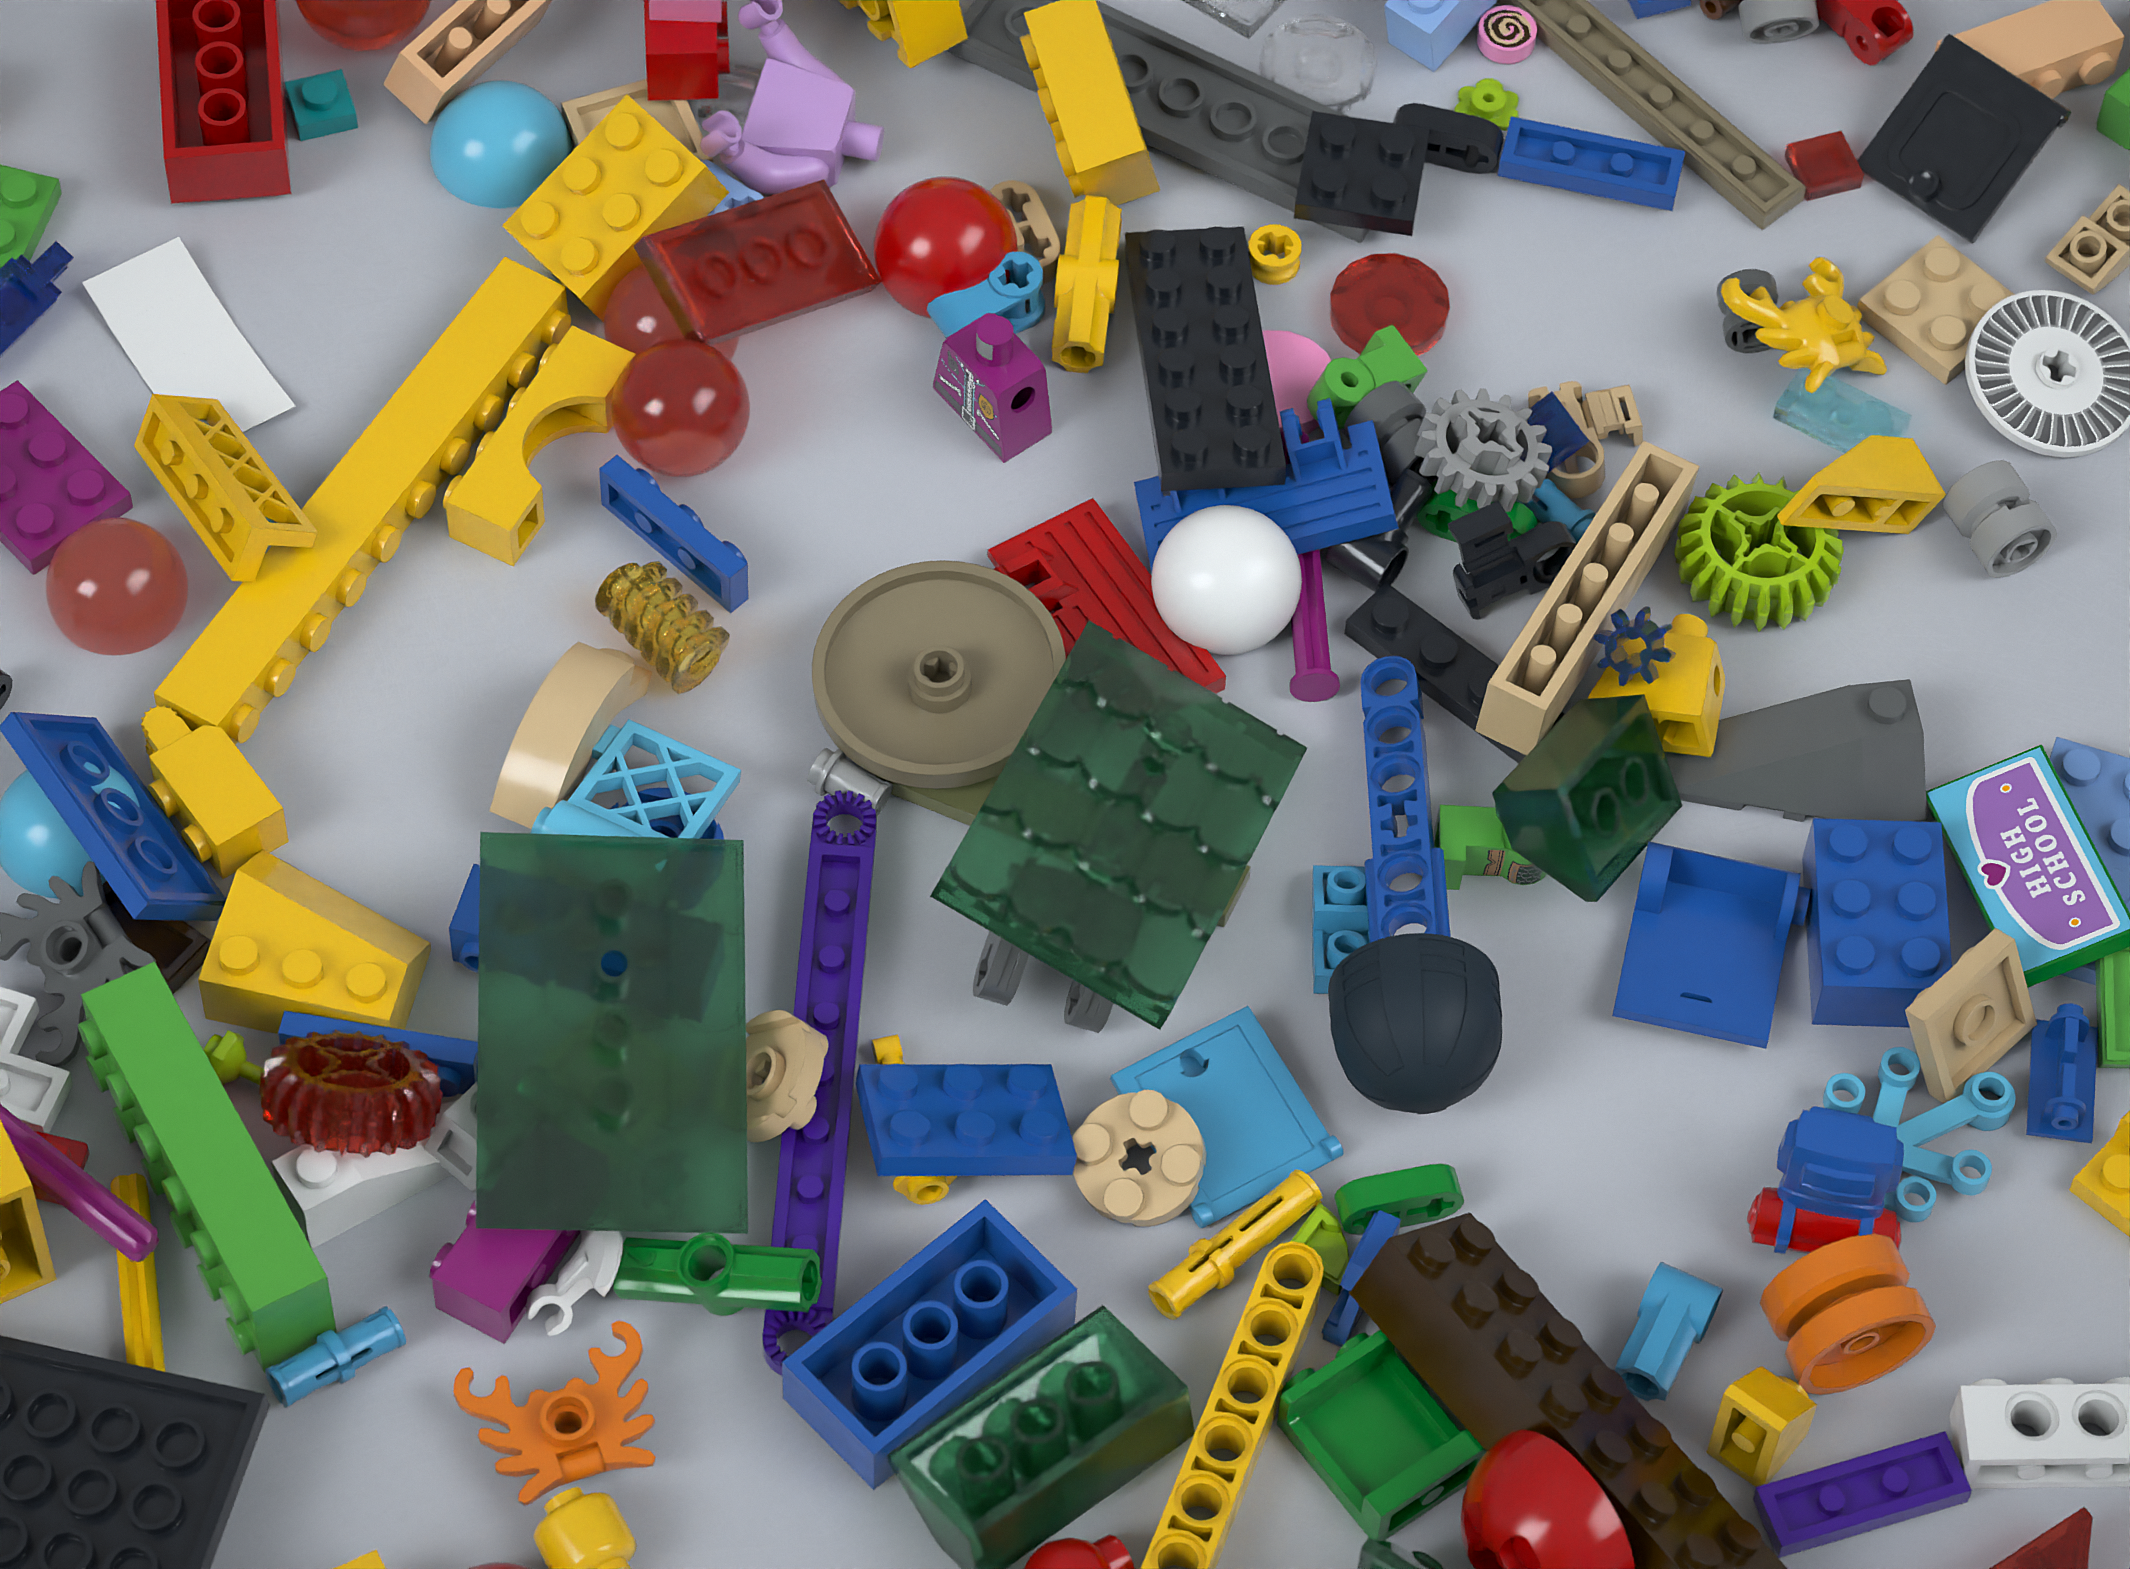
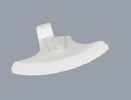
(590, 1267)

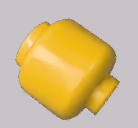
(584, 1532)

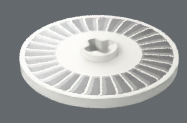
(2013, 385)

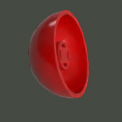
(1539, 1511)

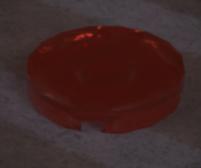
(1387, 292)

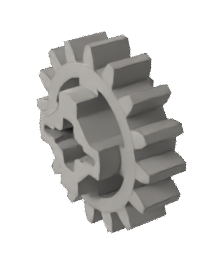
(1483, 450)

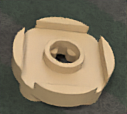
(791, 1062)
(1176, 1167)

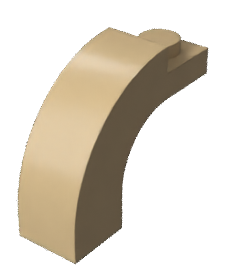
(563, 727)

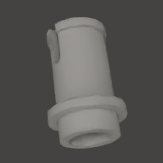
(835, 773)

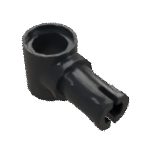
(1383, 555)

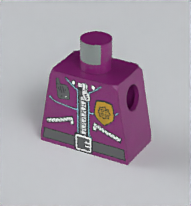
(995, 385)

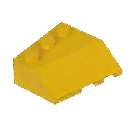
(306, 951)

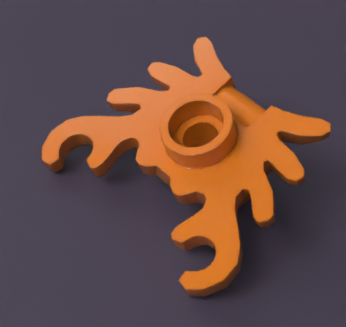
(569, 1430)

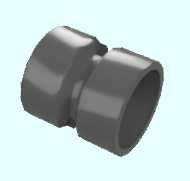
(1397, 420)

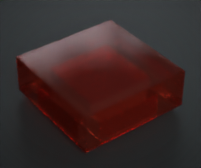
(1824, 165)

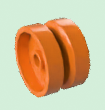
(1847, 1314)

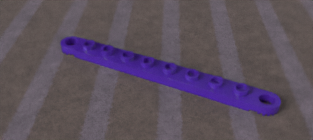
(829, 1001)

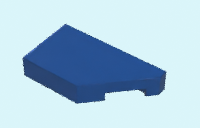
(1346, 1310)

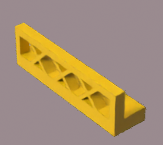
(220, 482)

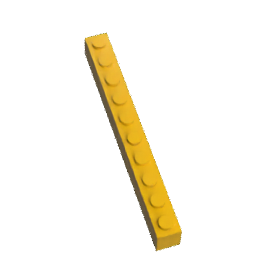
(369, 502)

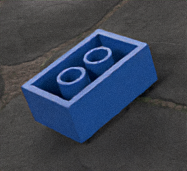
(1874, 918)

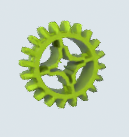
(1766, 570)

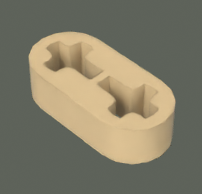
(1035, 224)

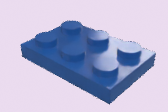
(965, 1120)

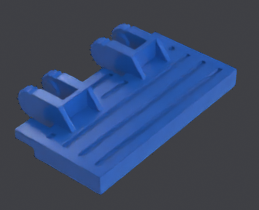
(1325, 497)

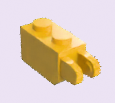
(211, 792)

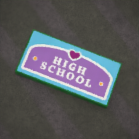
(2031, 864)

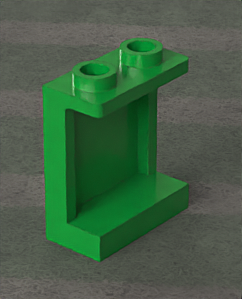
(1376, 1436)

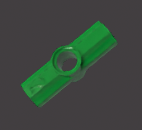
(750, 1278)

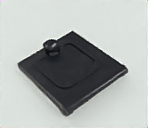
(1970, 130)

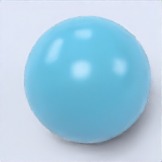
(498, 143)
(37, 839)

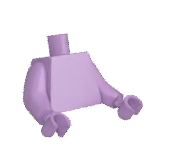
(798, 117)

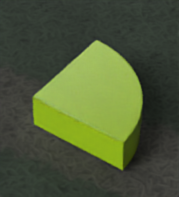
(1324, 1235)

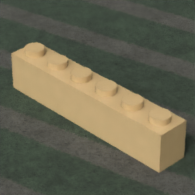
(1592, 584)

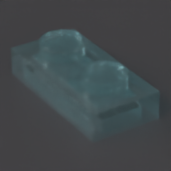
(1838, 413)

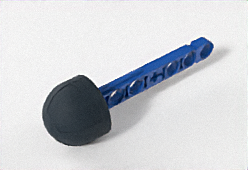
(1412, 1010)

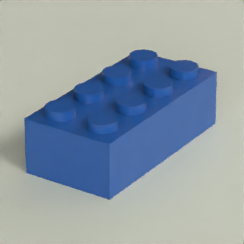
(927, 1339)

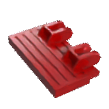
(1092, 574)

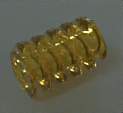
(662, 623)

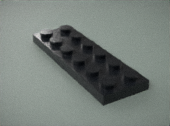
(1204, 359)

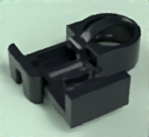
(1502, 565)

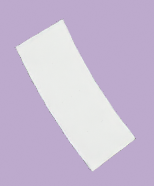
(184, 335)

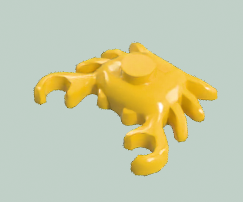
(1814, 331)

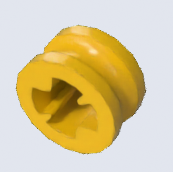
(1277, 240)

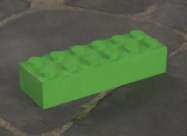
(206, 1167)

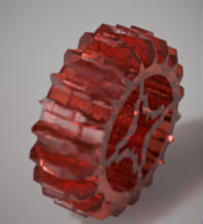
(350, 1093)

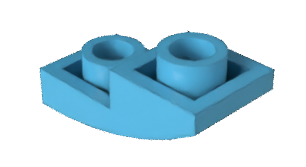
(1337, 919)

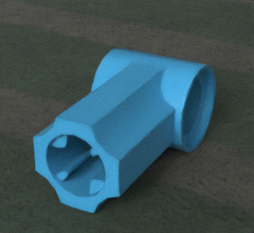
(1670, 1320)

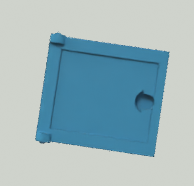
(1244, 1107)

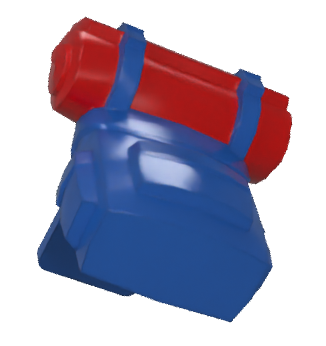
(1831, 1183)

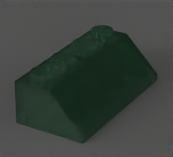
(1043, 1443)

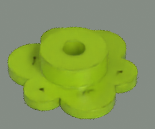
(1488, 102)

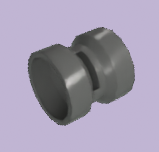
(1738, 332)

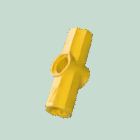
(1086, 284)

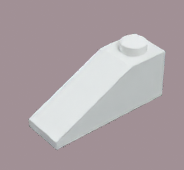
(340, 1192)

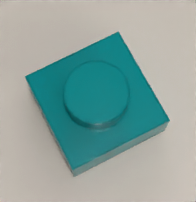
(321, 105)

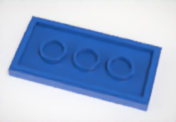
(129, 845)

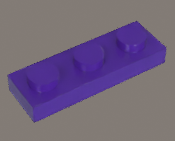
(1861, 1494)

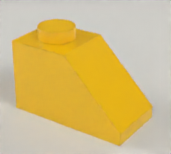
(1760, 1425)

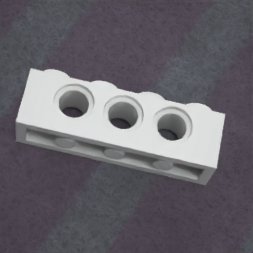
(2063, 1454)

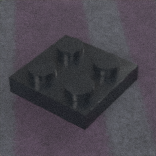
(1361, 173)

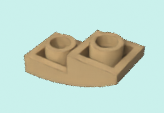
(2096, 246)

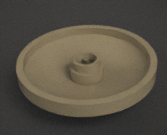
(934, 672)

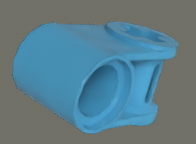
(992, 295)

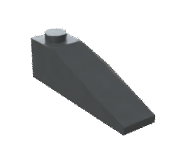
(1817, 756)

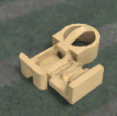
(1596, 418)

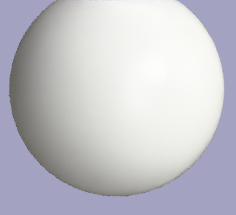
(1226, 579)

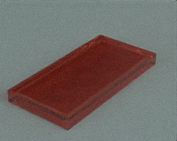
(757, 264)

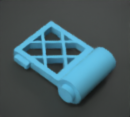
(675, 760)

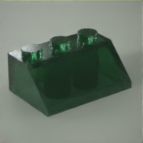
(1590, 794)

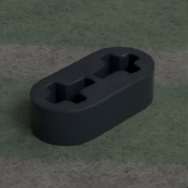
(1455, 138)

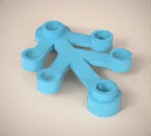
(1964, 1109)

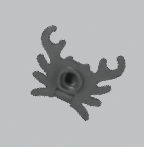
(76, 949)

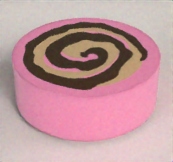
(1506, 34)

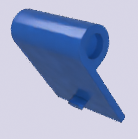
(1708, 944)

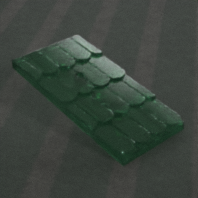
(1121, 825)
(600, 1089)

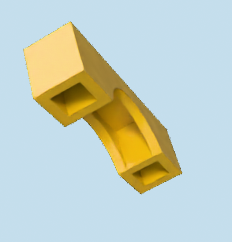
(498, 500)

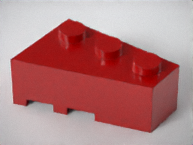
(685, 57)

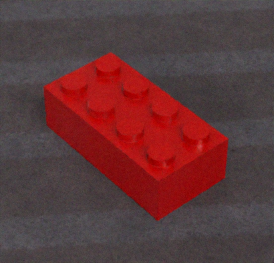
(222, 99)

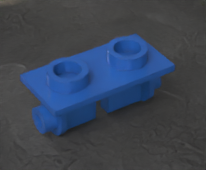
(2062, 1076)

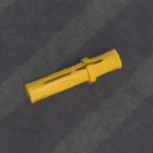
(1214, 1260)

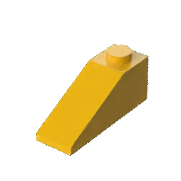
(1870, 488)

